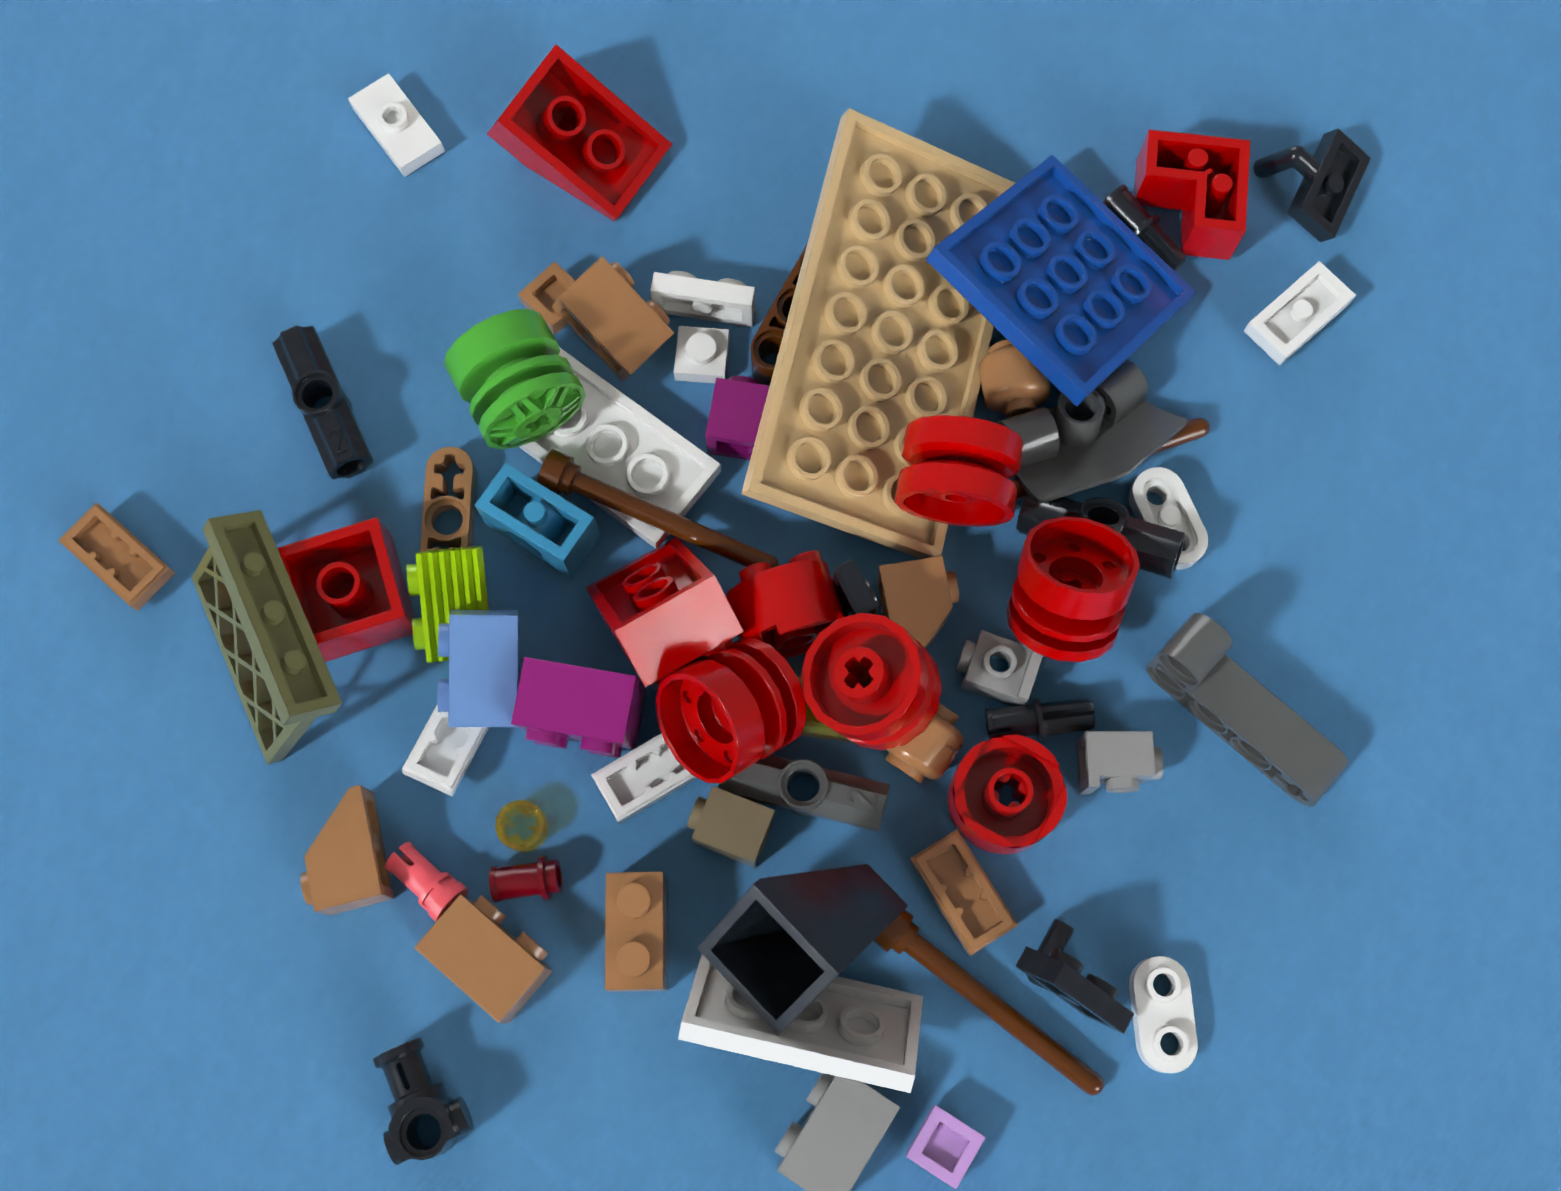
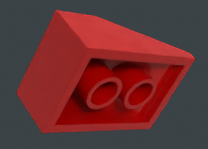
(579, 135)
(665, 611)

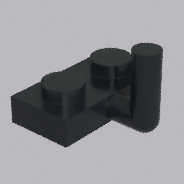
(1327, 181)
(1061, 975)

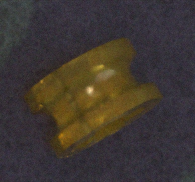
(516, 842)

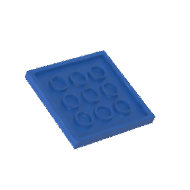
(1061, 278)

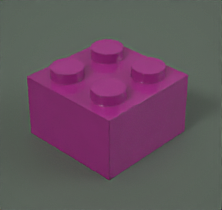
(579, 705)

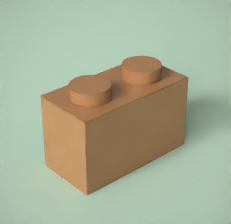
(613, 317)
(636, 932)
(485, 957)

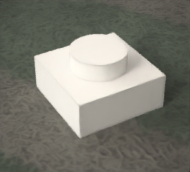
(701, 354)

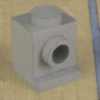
(1008, 687)
(1118, 760)

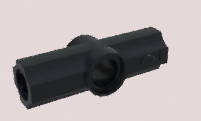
(333, 425)
(1155, 545)

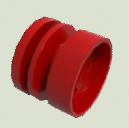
(1072, 588)
(730, 710)

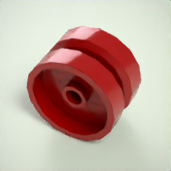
(959, 471)
(871, 681)

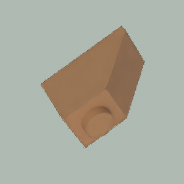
(918, 596)
(348, 858)

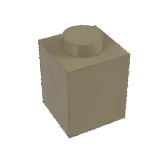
(731, 826)

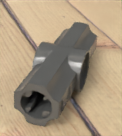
(839, 798)

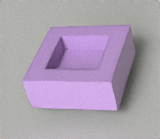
(944, 1146)

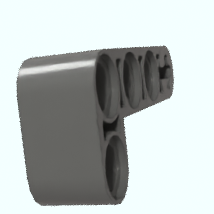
(1244, 712)

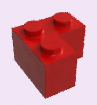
(1202, 179)

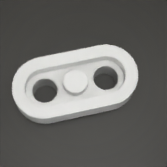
(1174, 513)
(1162, 1014)

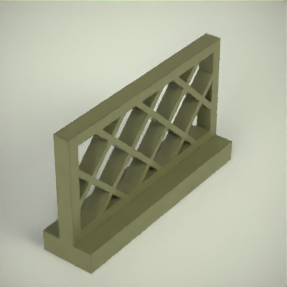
(263, 632)

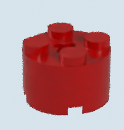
(786, 602)
(1036, 786)

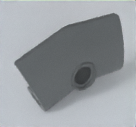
(1094, 442)

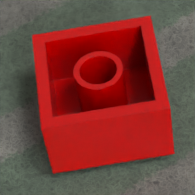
(350, 588)

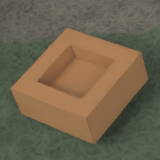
(544, 291)

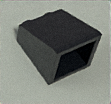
(798, 936)

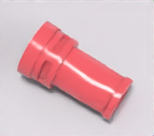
(434, 889)

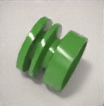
(514, 378)

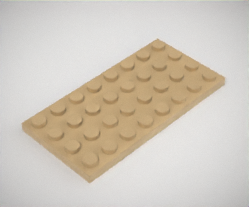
(872, 336)

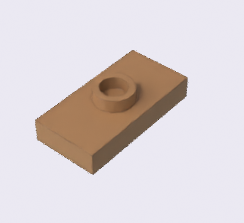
(116, 556)
(963, 892)

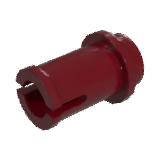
(526, 880)

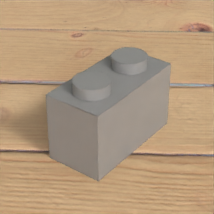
(836, 1136)

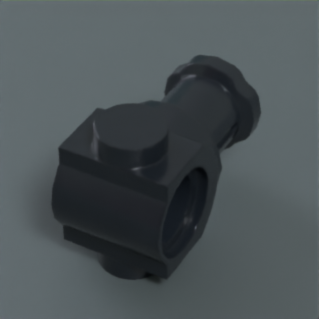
(413, 1099)

